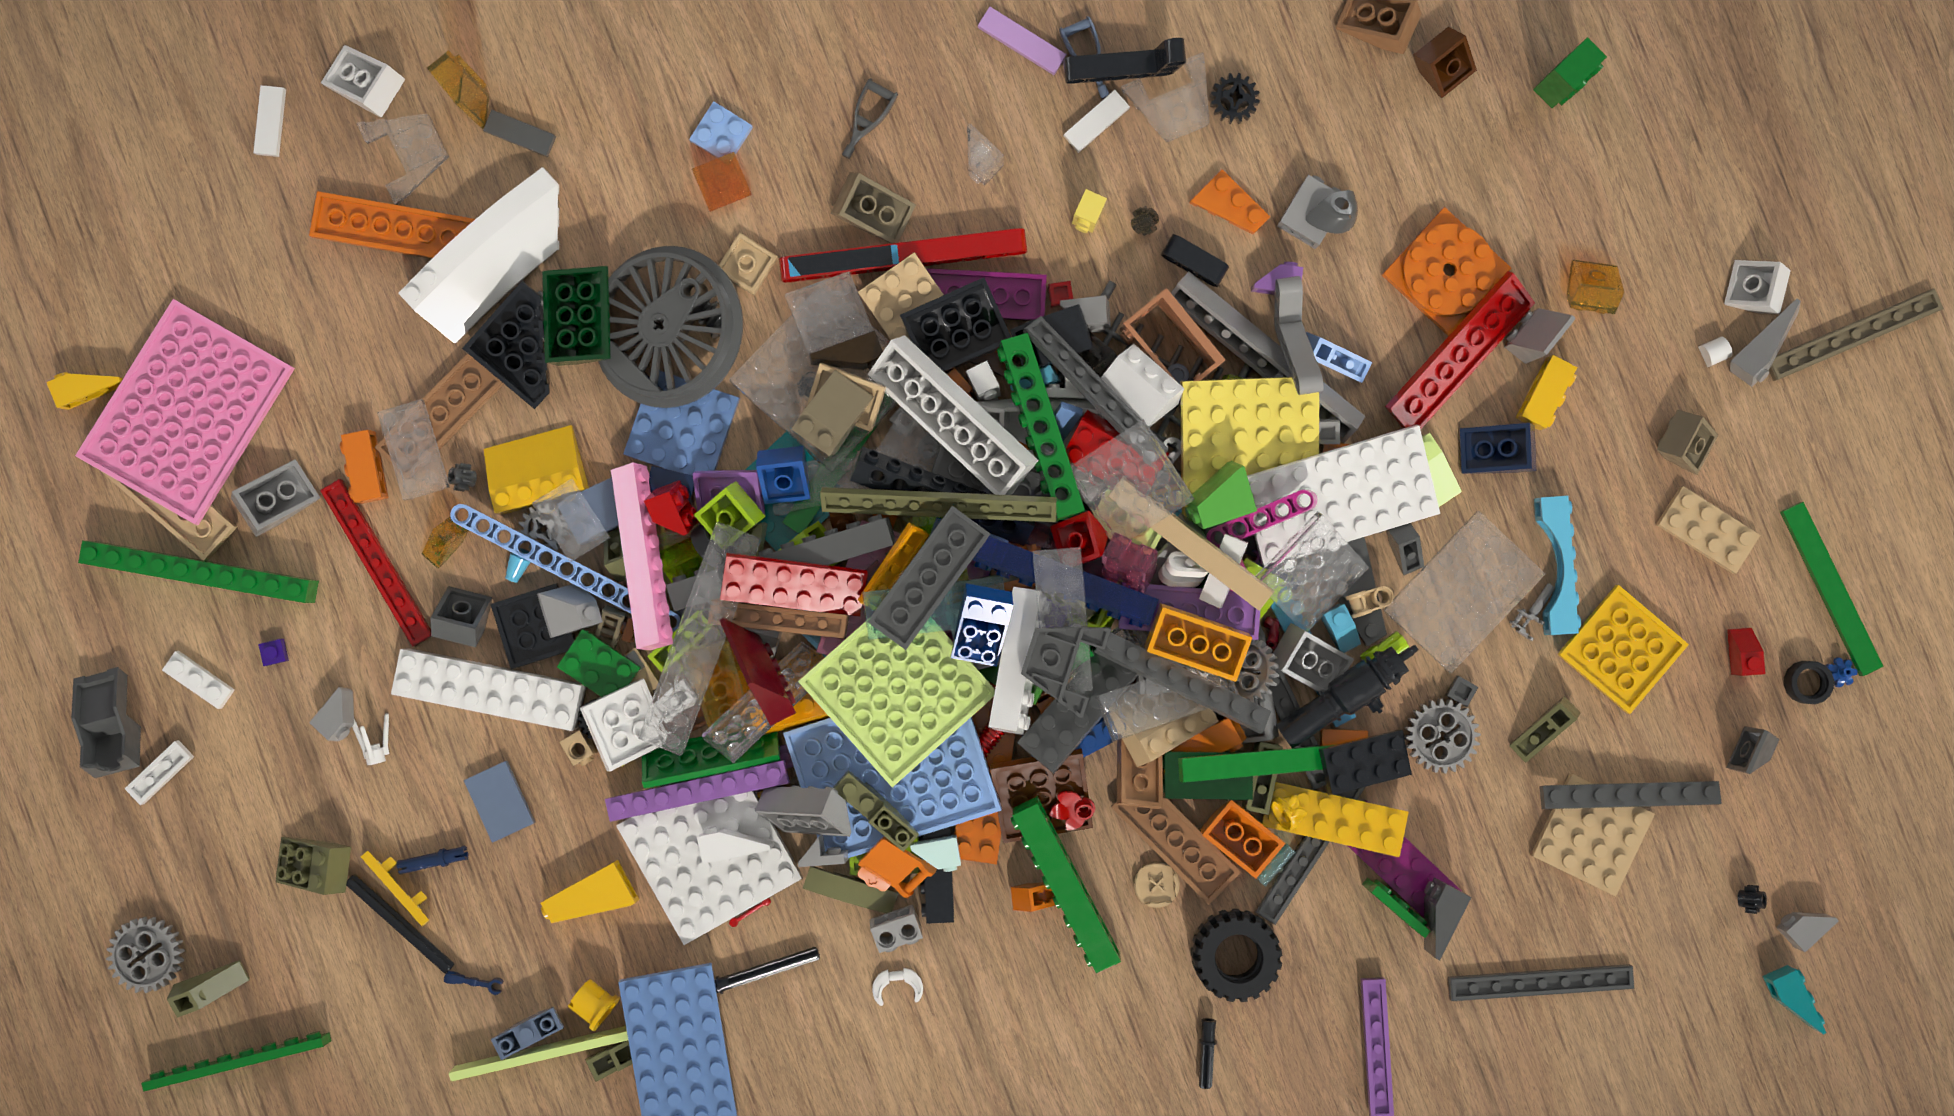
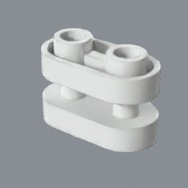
(1181, 571)

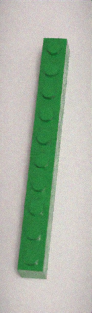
(198, 571)

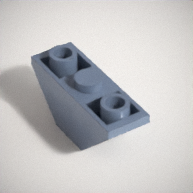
(527, 1032)

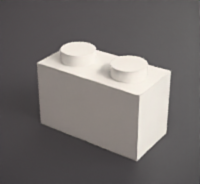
(983, 382)

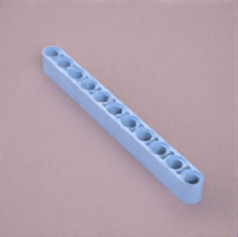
(537, 550)

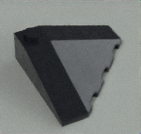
(513, 345)

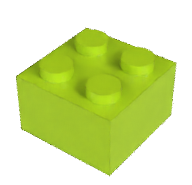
(731, 508)

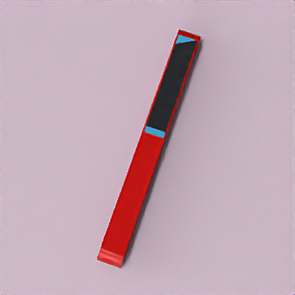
(886, 256)

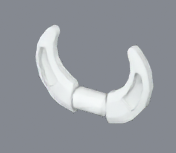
(908, 975)

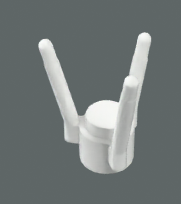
(373, 753)

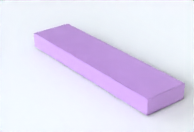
(1021, 41)

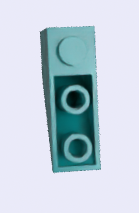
(1788, 989)

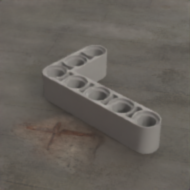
(1293, 336)

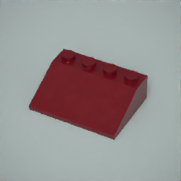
(760, 672)

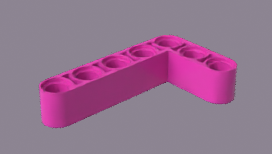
(1272, 514)

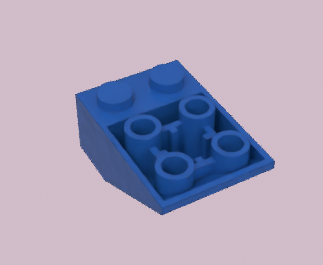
(982, 624)

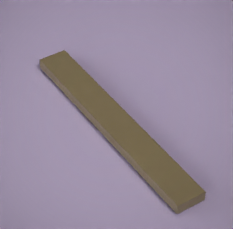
(1855, 334)

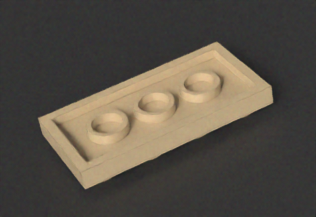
(1708, 530)

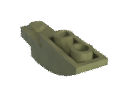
(876, 810)

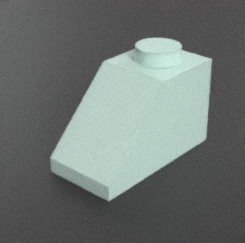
(939, 852)

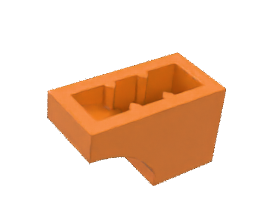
(1031, 897)

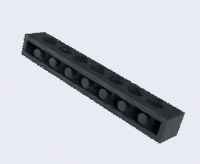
(889, 473)

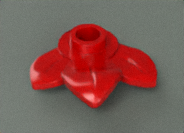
(1071, 810)

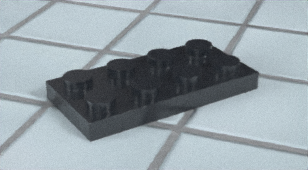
(1365, 762)

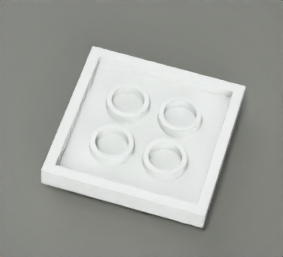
(617, 722)

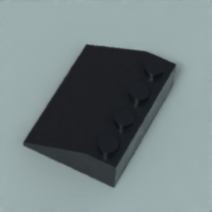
(957, 326)

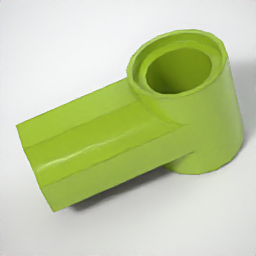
(1395, 640)

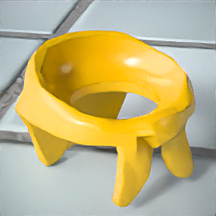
(1288, 812)

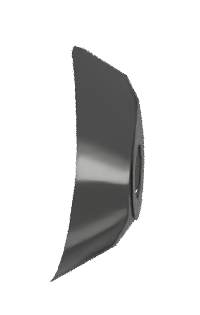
(1332, 219)

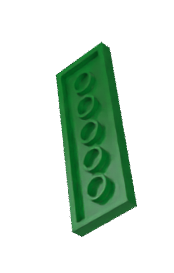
(702, 760)

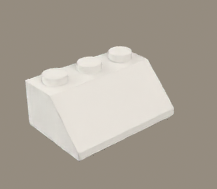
(1143, 385)

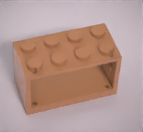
(1183, 323)

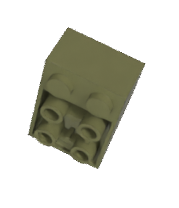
(313, 865)

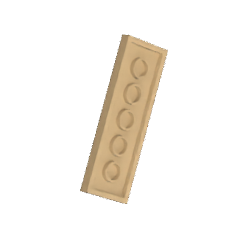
(201, 538)

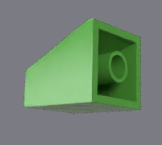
(1222, 497)

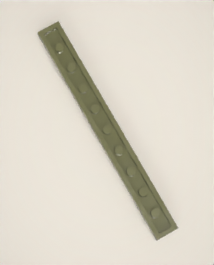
(938, 504)

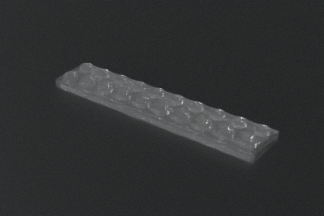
(695, 645)

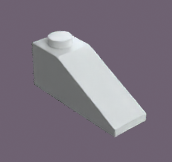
(727, 844)

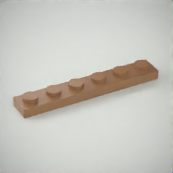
(791, 621)

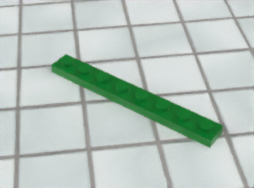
(227, 1062)

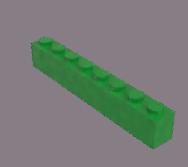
(1066, 885)

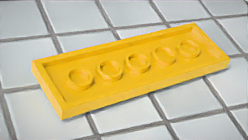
(1344, 820)

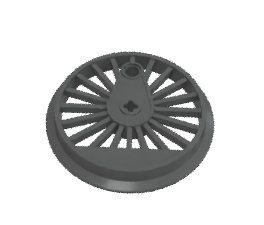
(666, 325)

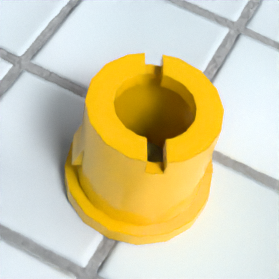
(593, 1004)

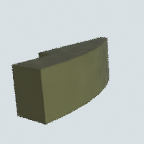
(609, 1060)

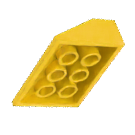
(531, 468)

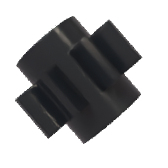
(1752, 899)

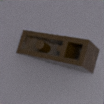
(852, 354)

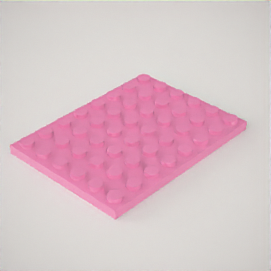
(185, 412)

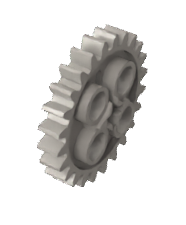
(1264, 665)
(1452, 753)
(134, 937)

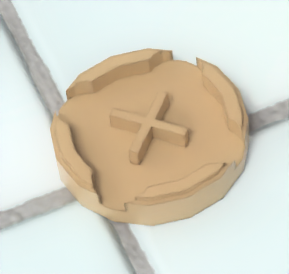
(1156, 884)

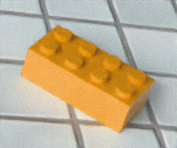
(1198, 642)

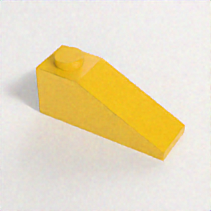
(76, 389)

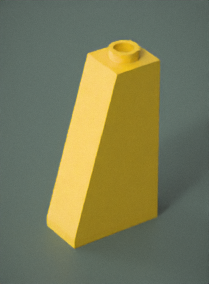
(594, 894)

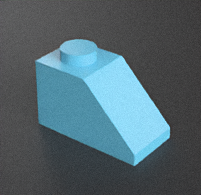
(1341, 628)

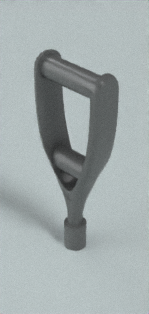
(861, 121)

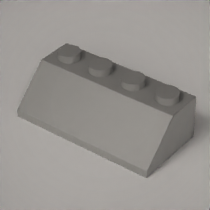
(805, 810)

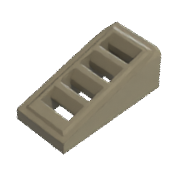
(614, 613)

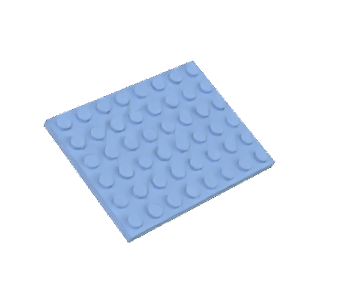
(938, 793)

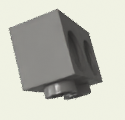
(893, 923)

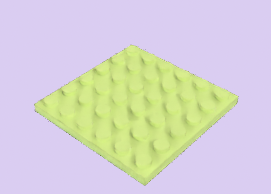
(896, 699)

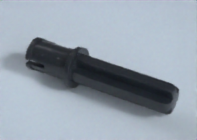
(1207, 1052)

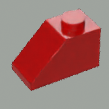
(1745, 652)

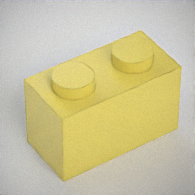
(1088, 211)

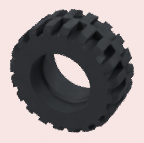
(1245, 984)

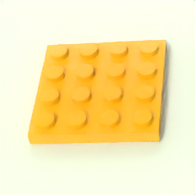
(1623, 649)

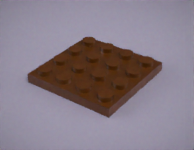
(1027, 778)

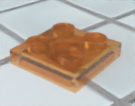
(721, 181)

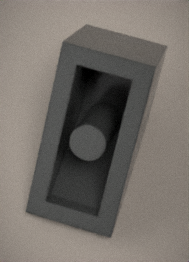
(1406, 548)

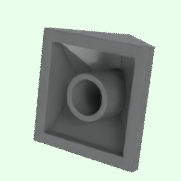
(1752, 750)

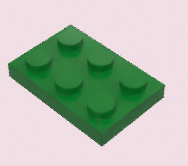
(598, 665)
(1396, 905)

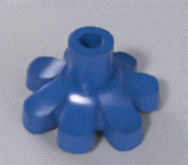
(1842, 672)

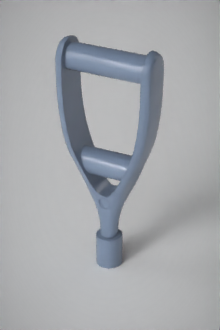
(1077, 27)

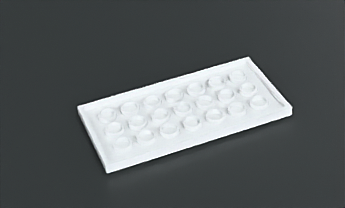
(1356, 486)

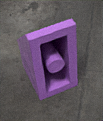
(1267, 283)

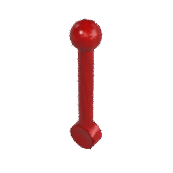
(734, 921)

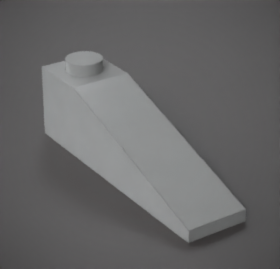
(1757, 357)

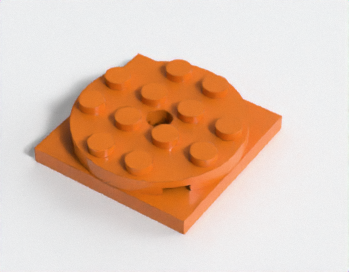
(1421, 276)

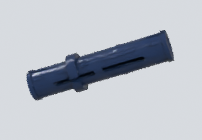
(442, 857)

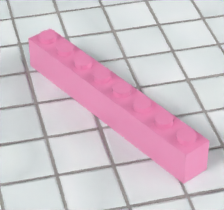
(641, 558)

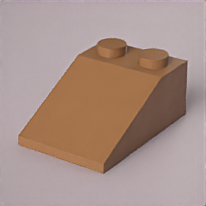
(1381, 22)

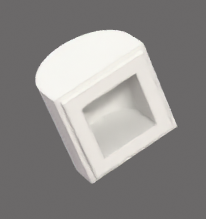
(1715, 351)

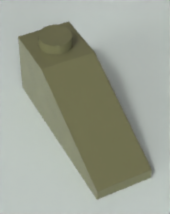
(1545, 729)

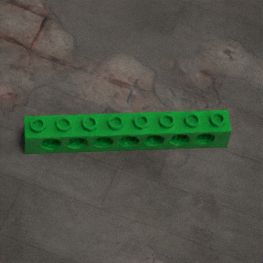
(1021, 347)

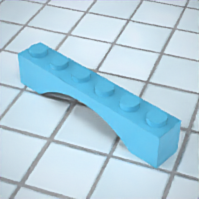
(1554, 518)

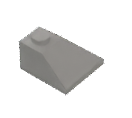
(568, 610)

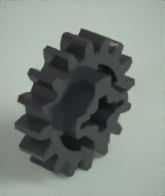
(1225, 97)

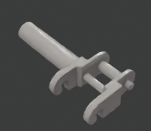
(1533, 612)

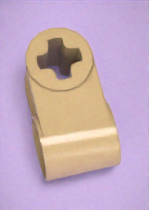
(1366, 601)

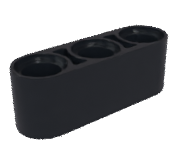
(1195, 260)

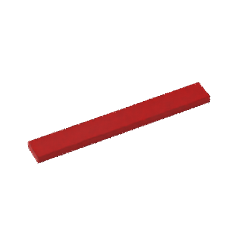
(376, 562)

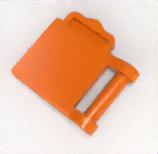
(888, 866)

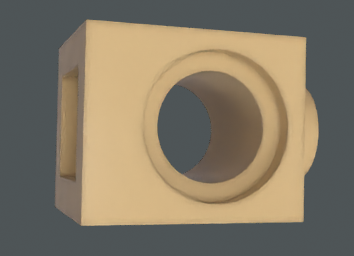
(569, 747)

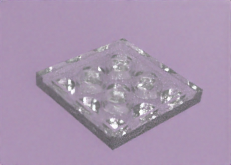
(828, 312)

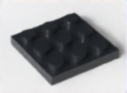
(525, 629)

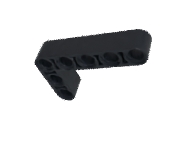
(1126, 65)

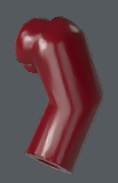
(1273, 634)

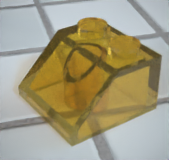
(1594, 287)

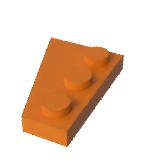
(1229, 201)

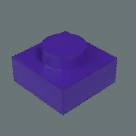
(273, 652)

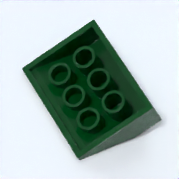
(576, 315)

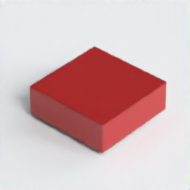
(1060, 291)

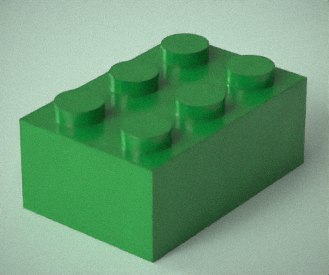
(1571, 74)

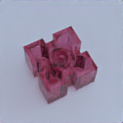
(1129, 563)

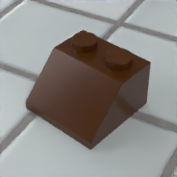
(1445, 61)

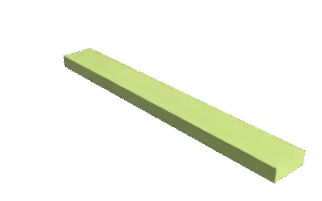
(539, 1053)

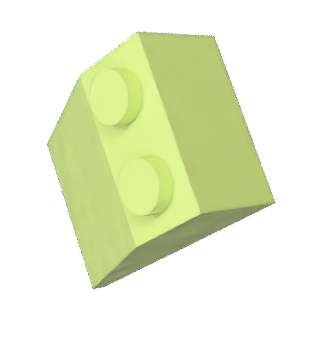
(1441, 473)

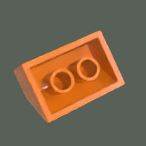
(1242, 837)

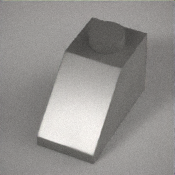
(1095, 312)
(335, 716)
(1805, 928)

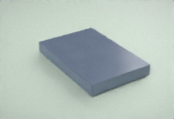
(499, 801)

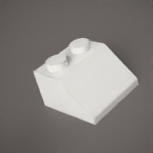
(1757, 286)

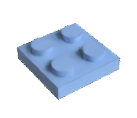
(720, 131)

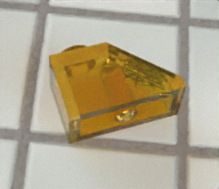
(443, 542)

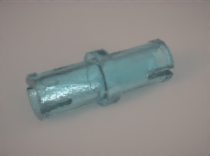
(1276, 864)

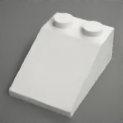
(363, 80)

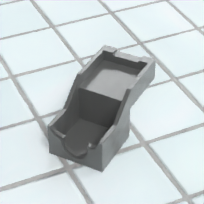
(103, 729)

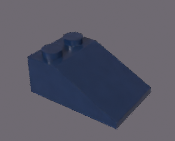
(1498, 449)

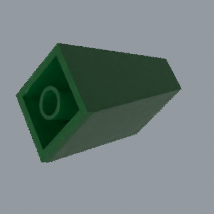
(1230, 788)

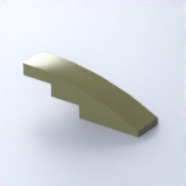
(849, 890)

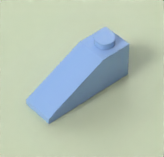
(1339, 358)

